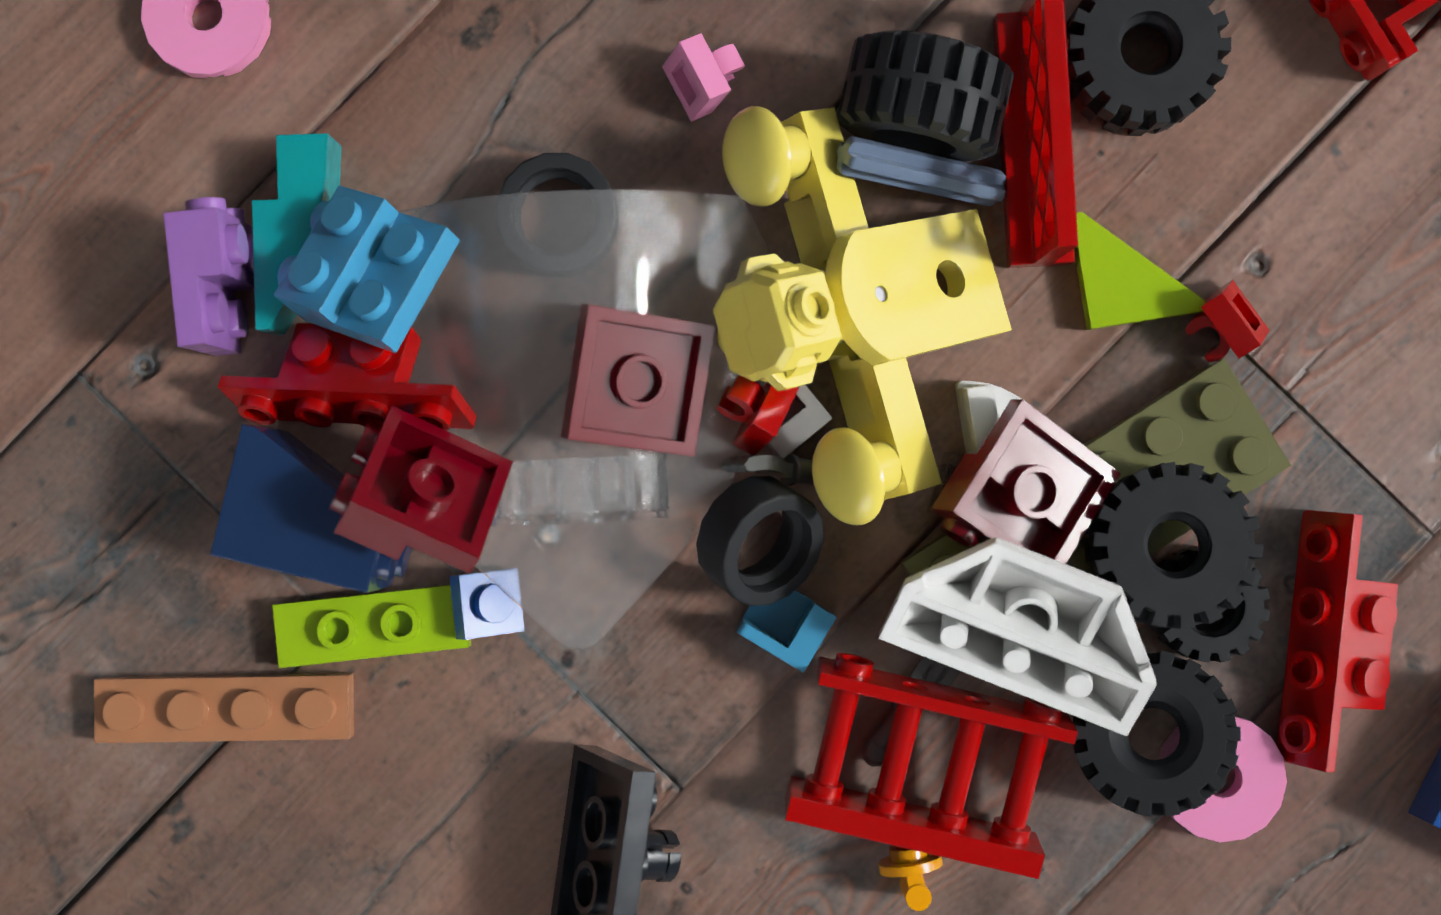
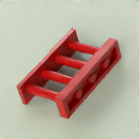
(945, 826)

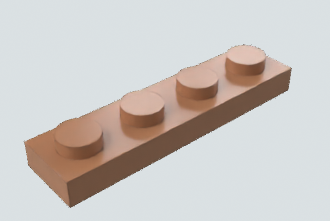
(224, 708)

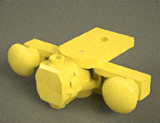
(853, 300)

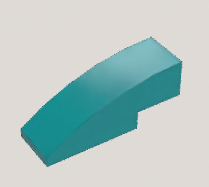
(305, 177)

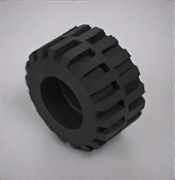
(925, 94)

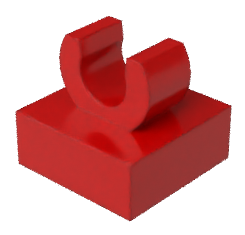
(1233, 319)
(758, 409)

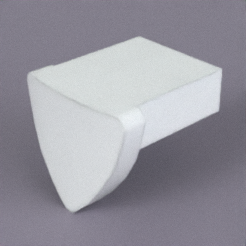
(979, 410)

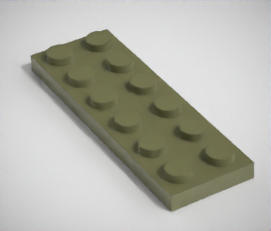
(1195, 422)

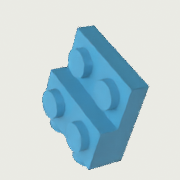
(365, 268)

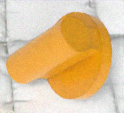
(910, 867)

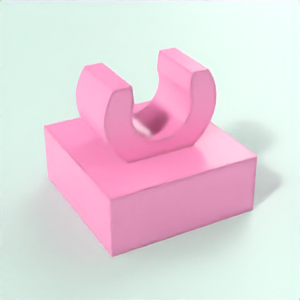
(701, 75)

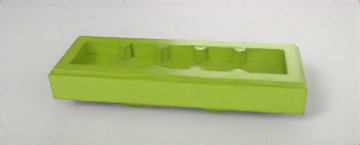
(365, 626)

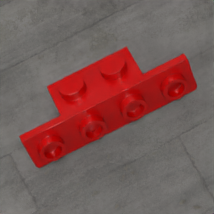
(345, 381)
(1335, 640)

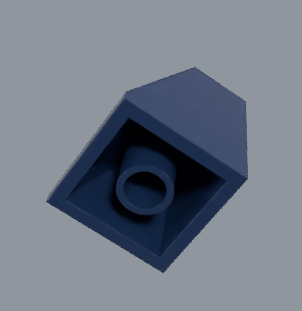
(282, 520)

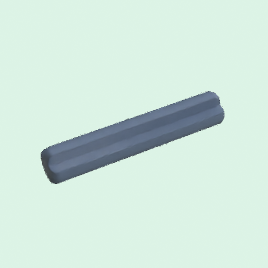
(920, 171)

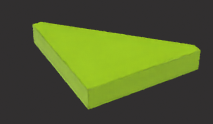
(1122, 284)

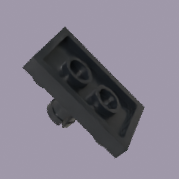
(607, 837)

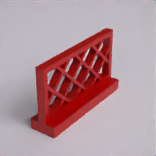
(1037, 137)

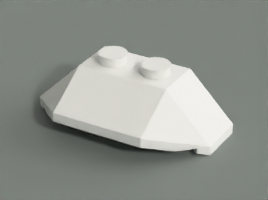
(1028, 631)

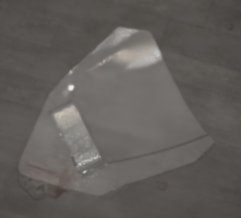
(579, 519)

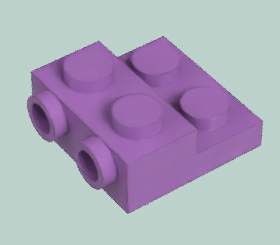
(207, 263)

